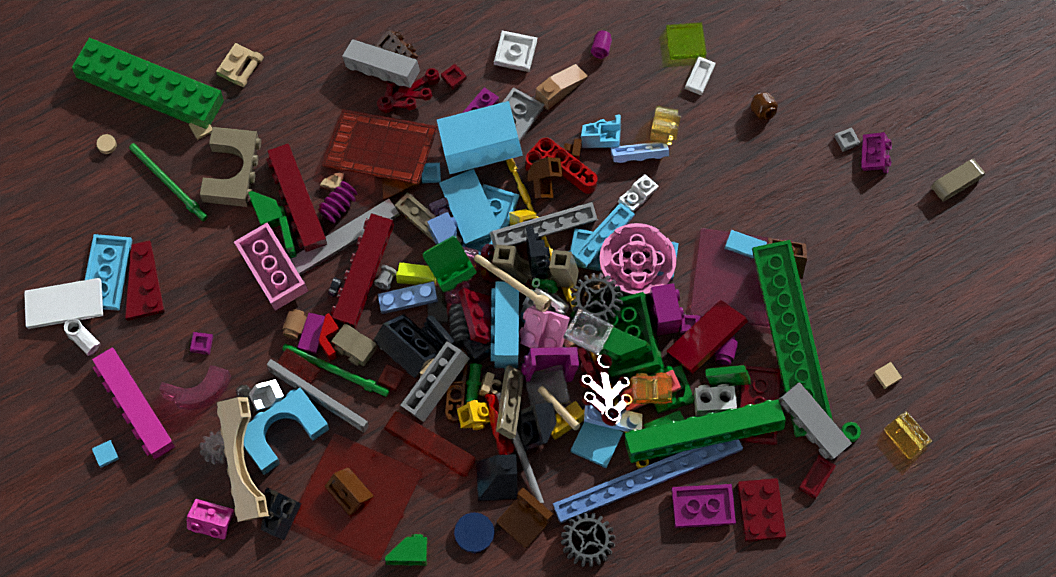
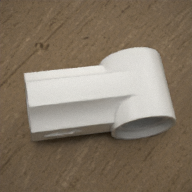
(81, 337)

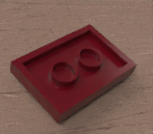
(761, 510)

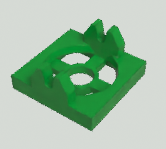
(687, 397)

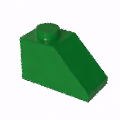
(266, 209)
(624, 345)
(409, 552)

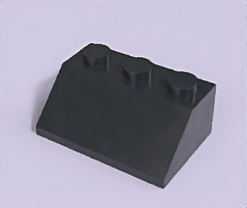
(406, 344)

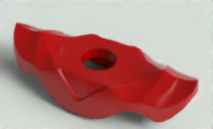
(504, 444)

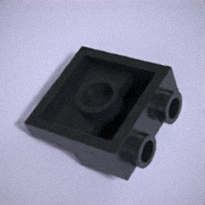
(537, 254)

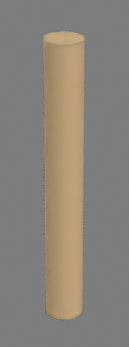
(559, 408)

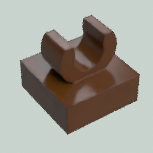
(574, 149)

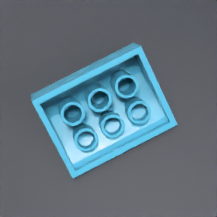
(479, 137)

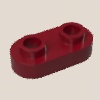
(486, 275)

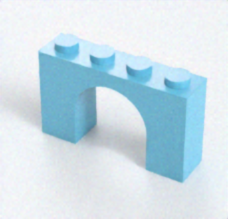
(294, 406)

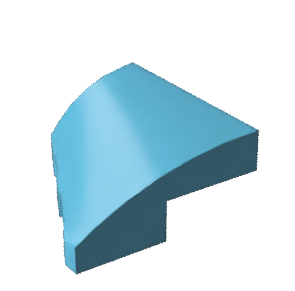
(602, 133)

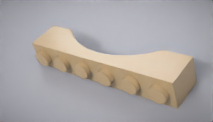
(234, 418)

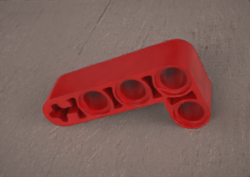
(584, 179)

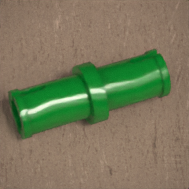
(473, 382)

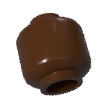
(764, 106)

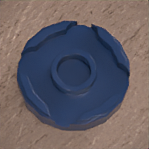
(474, 532)

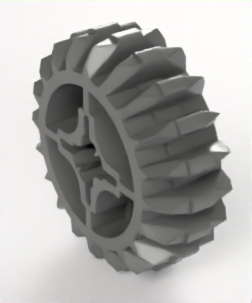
(601, 293)
(593, 544)

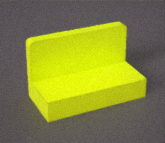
(414, 274)

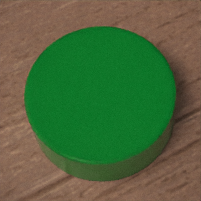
(851, 431)

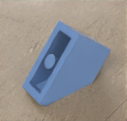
(442, 227)

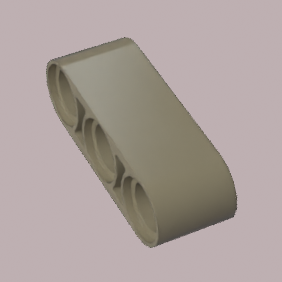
(958, 180)

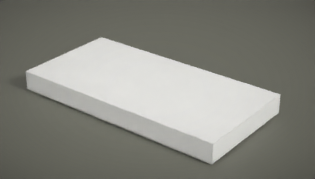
(63, 302)

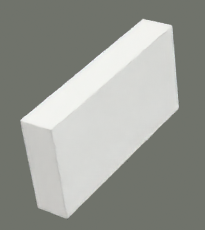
(700, 76)

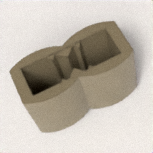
(354, 345)

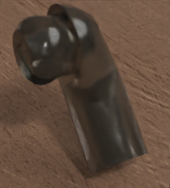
(244, 390)

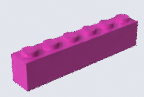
(133, 403)

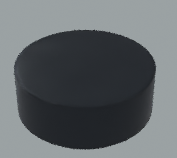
(334, 287)

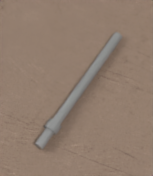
(525, 463)

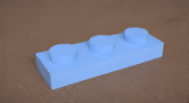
(639, 152)
(408, 297)
(628, 421)

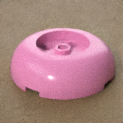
(637, 239)

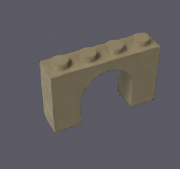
(236, 189)
(562, 266)

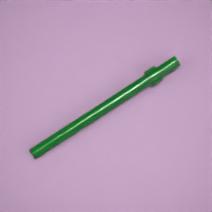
(190, 204)
(368, 385)

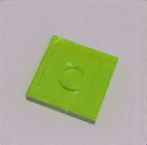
(686, 41)

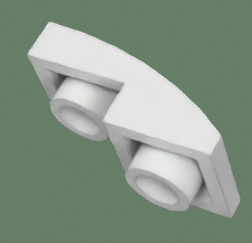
(639, 193)

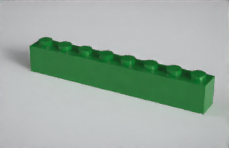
(704, 430)

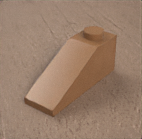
(559, 85)

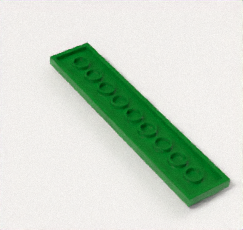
(789, 322)

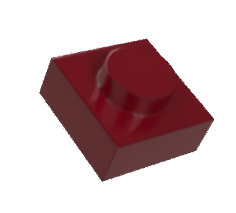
(453, 76)

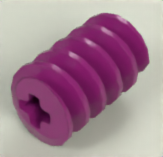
(336, 201)

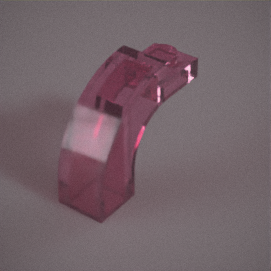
(202, 395)

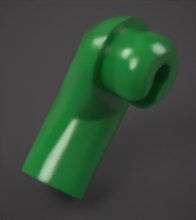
(551, 285)

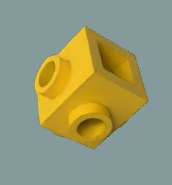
(473, 415)

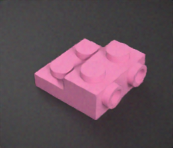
(543, 328)

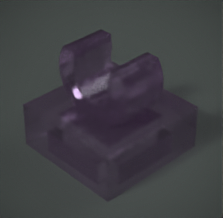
(439, 207)

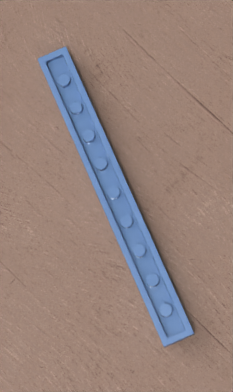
(642, 479)

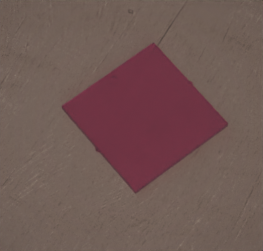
(727, 278)

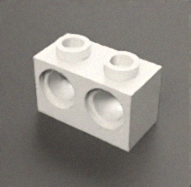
(713, 394)

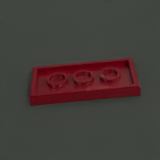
(707, 336)
(763, 387)

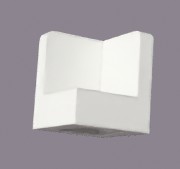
(265, 394)

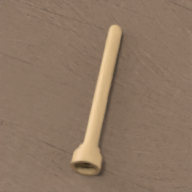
(542, 302)

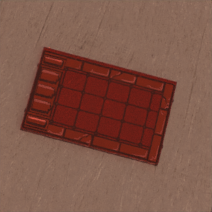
(380, 146)

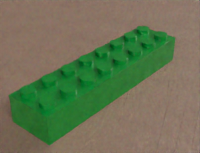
(148, 83)

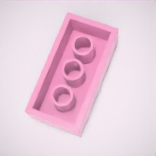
(271, 266)

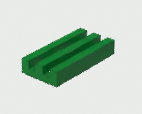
(287, 236)

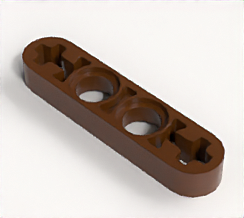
(459, 386)

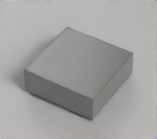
(847, 139)

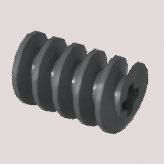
(458, 325)

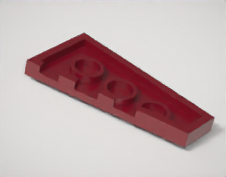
(144, 290)

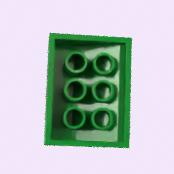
(637, 321)

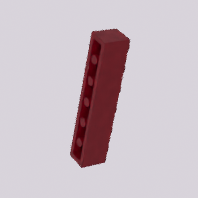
(297, 198)
(362, 271)

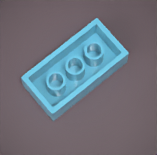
(504, 325)

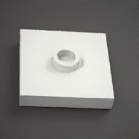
(515, 51)

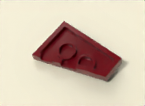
(477, 314)
(586, 366)

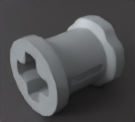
(385, 277)

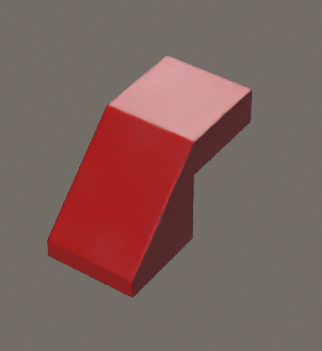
(327, 333)

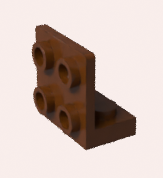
(525, 518)

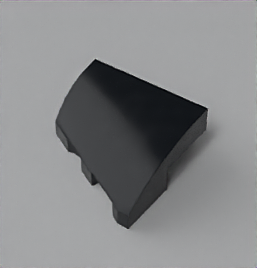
(281, 514)

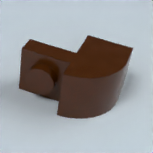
(541, 174)

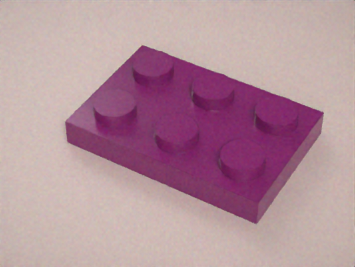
(703, 506)

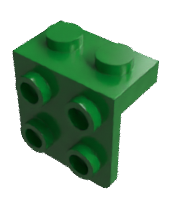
(449, 263)

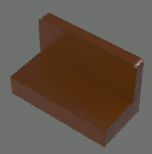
(348, 490)

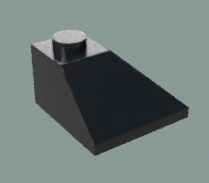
(536, 425)
(497, 478)

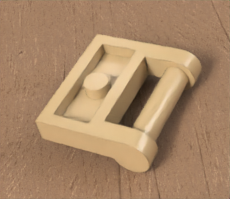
(235, 62)

